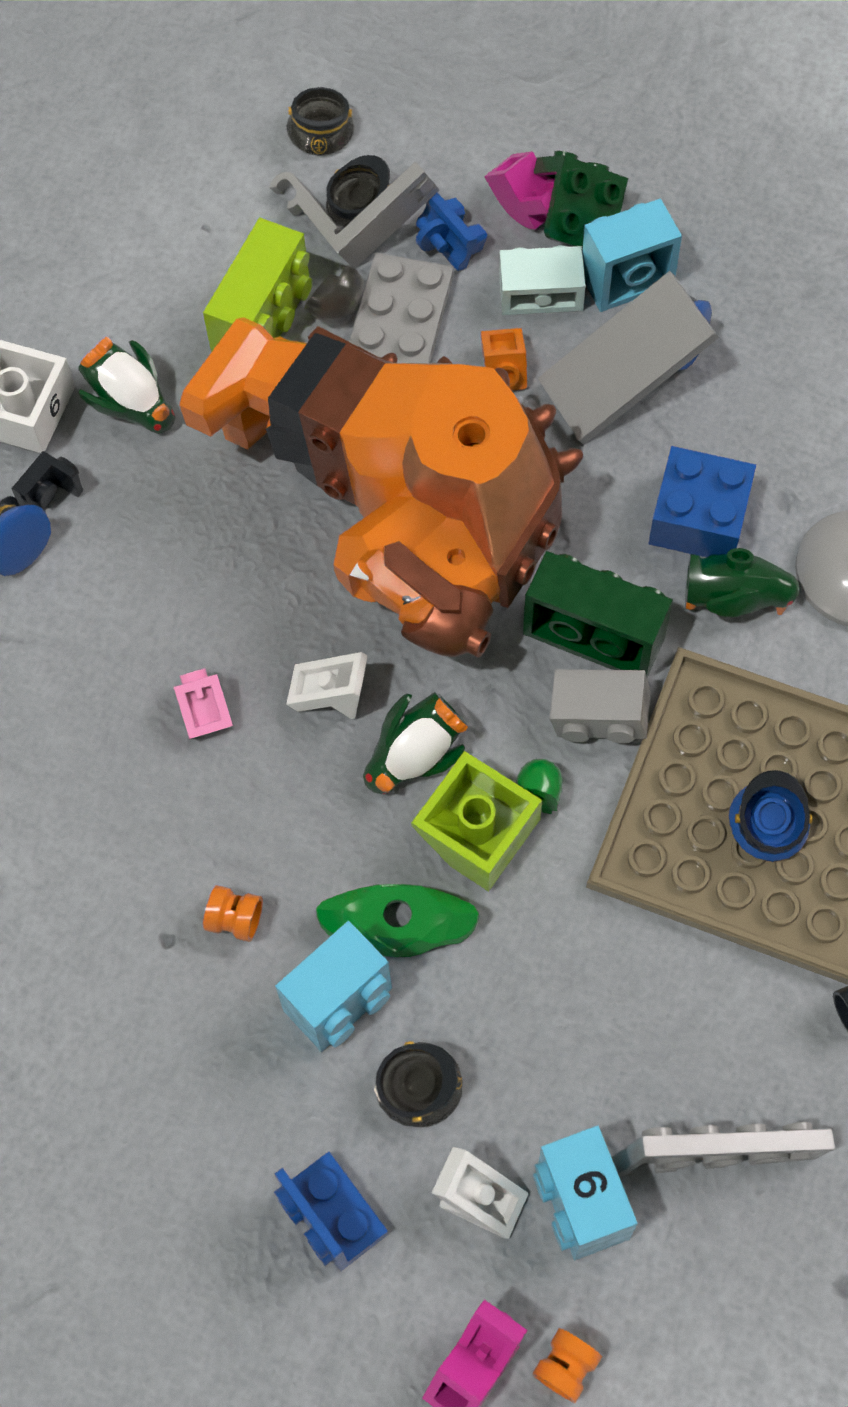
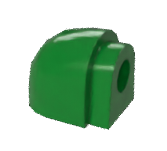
(542, 780)

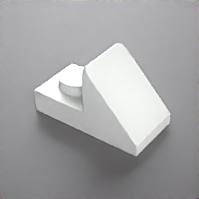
(328, 683)
(479, 1193)

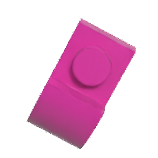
(520, 191)
(476, 1359)

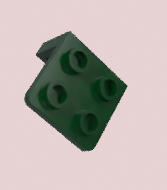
(578, 195)

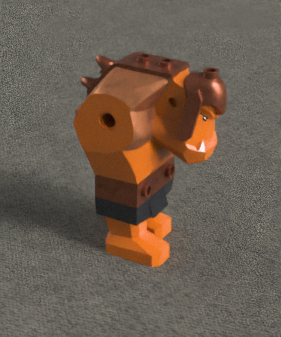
(431, 453)

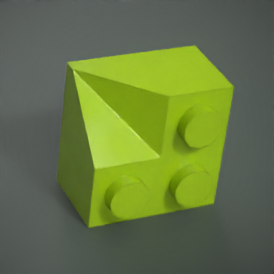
(477, 820)

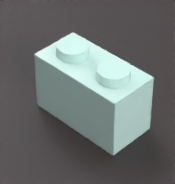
(541, 280)

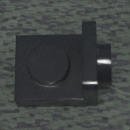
(43, 478)

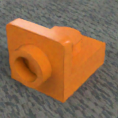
(507, 351)

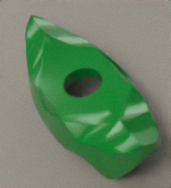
(434, 922)

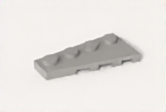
(718, 1149)

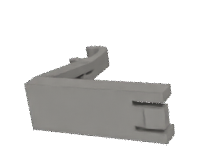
(374, 223)

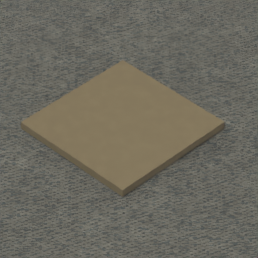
(672, 827)

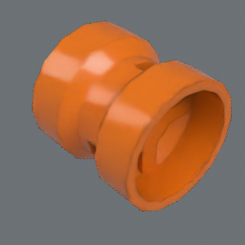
(233, 913)
(574, 1355)

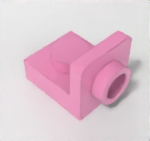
(202, 703)

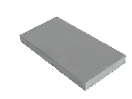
(627, 357)

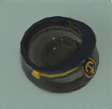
(320, 121)
(355, 187)
(418, 1084)

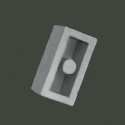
(600, 705)

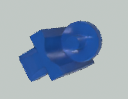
(444, 229)

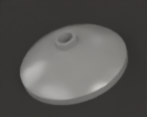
(823, 567)

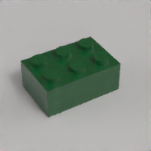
(595, 614)

